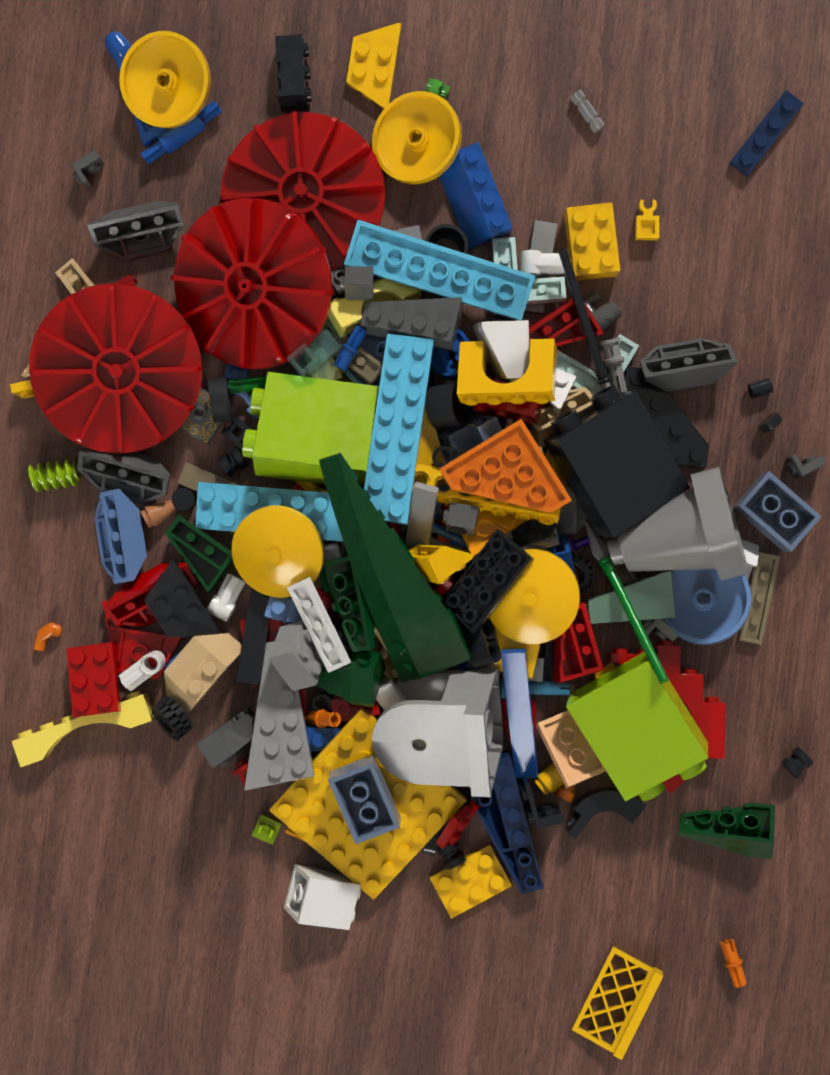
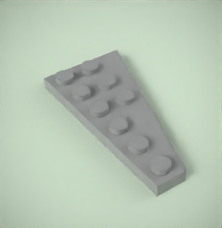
(280, 736)

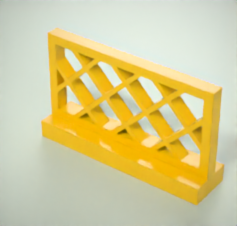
(636, 1011)

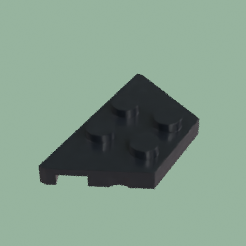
(178, 605)

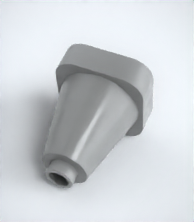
(686, 533)

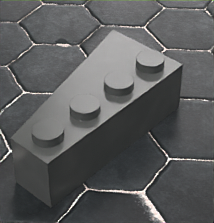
(420, 318)
(228, 739)

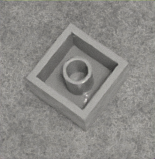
(296, 656)

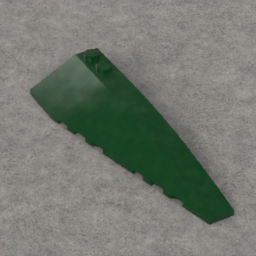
(405, 608)

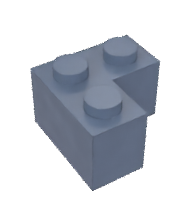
(477, 431)

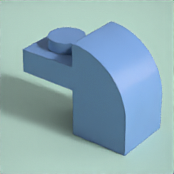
(283, 610)

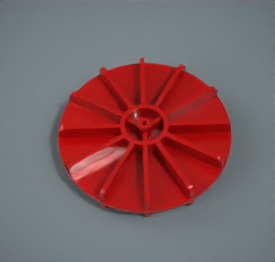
(313, 170)
(252, 282)
(115, 368)

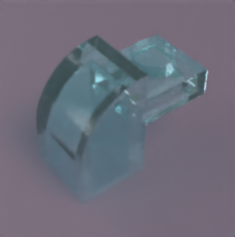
(311, 358)

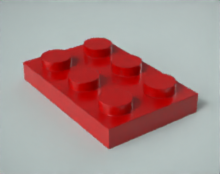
(93, 679)

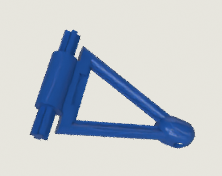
(170, 138)

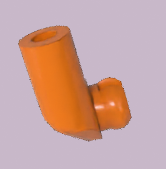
(44, 634)

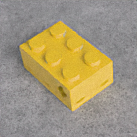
(592, 241)

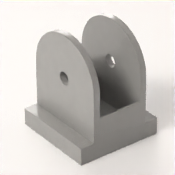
(458, 721)

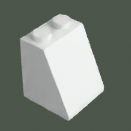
(506, 347)
(321, 898)

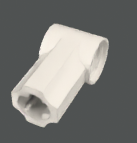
(540, 263)
(224, 602)
(142, 670)

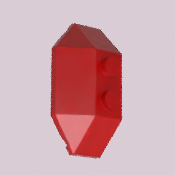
(128, 602)

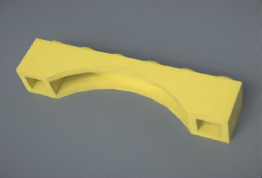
(37, 746)

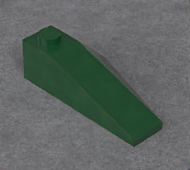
(348, 600)
(356, 681)
(739, 830)

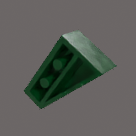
(201, 552)

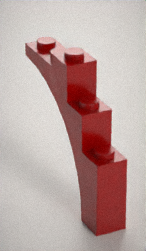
(707, 713)

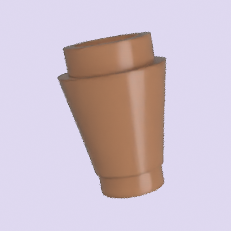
(158, 513)

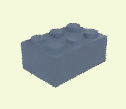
(777, 511)
(364, 799)

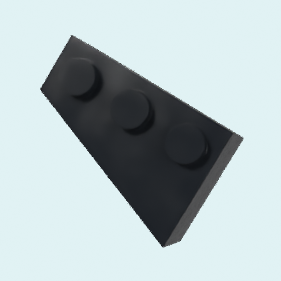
(292, 73)

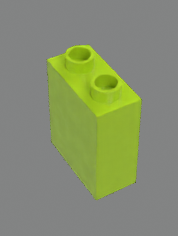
(309, 421)
(638, 729)

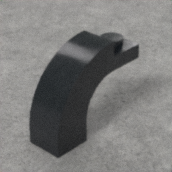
(599, 801)

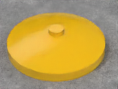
(165, 79)
(416, 137)
(277, 549)
(540, 602)

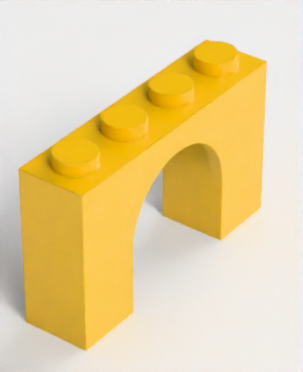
(534, 386)

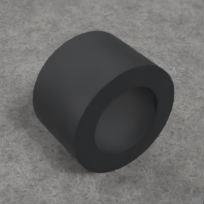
(451, 232)
(445, 408)

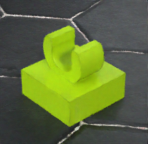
(267, 828)

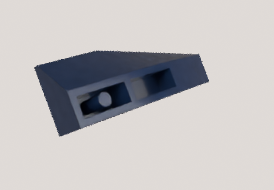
(508, 828)

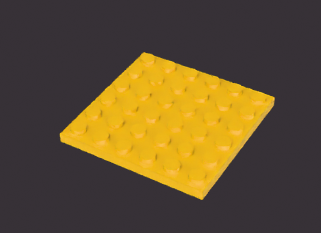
(315, 816)

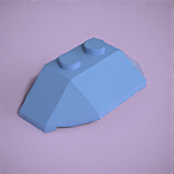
(120, 536)

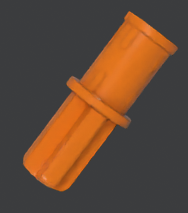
(323, 718)
(733, 963)

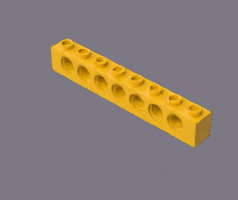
(434, 477)

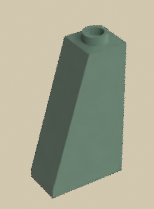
(649, 597)

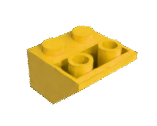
(439, 561)

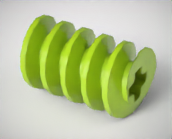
(54, 476)

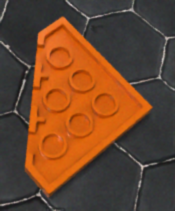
(508, 471)

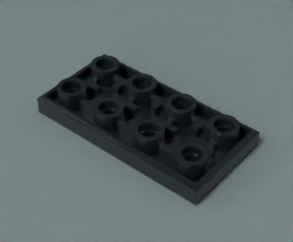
(487, 581)

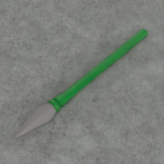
(601, 552)

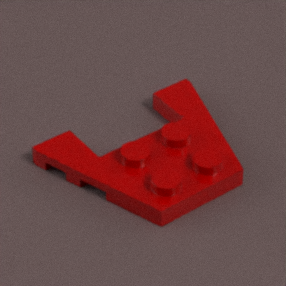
(134, 644)

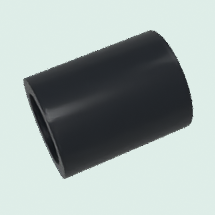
(760, 388)

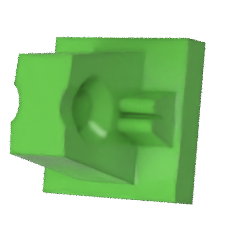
(437, 87)

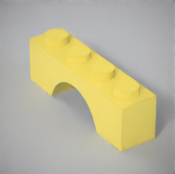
(348, 313)

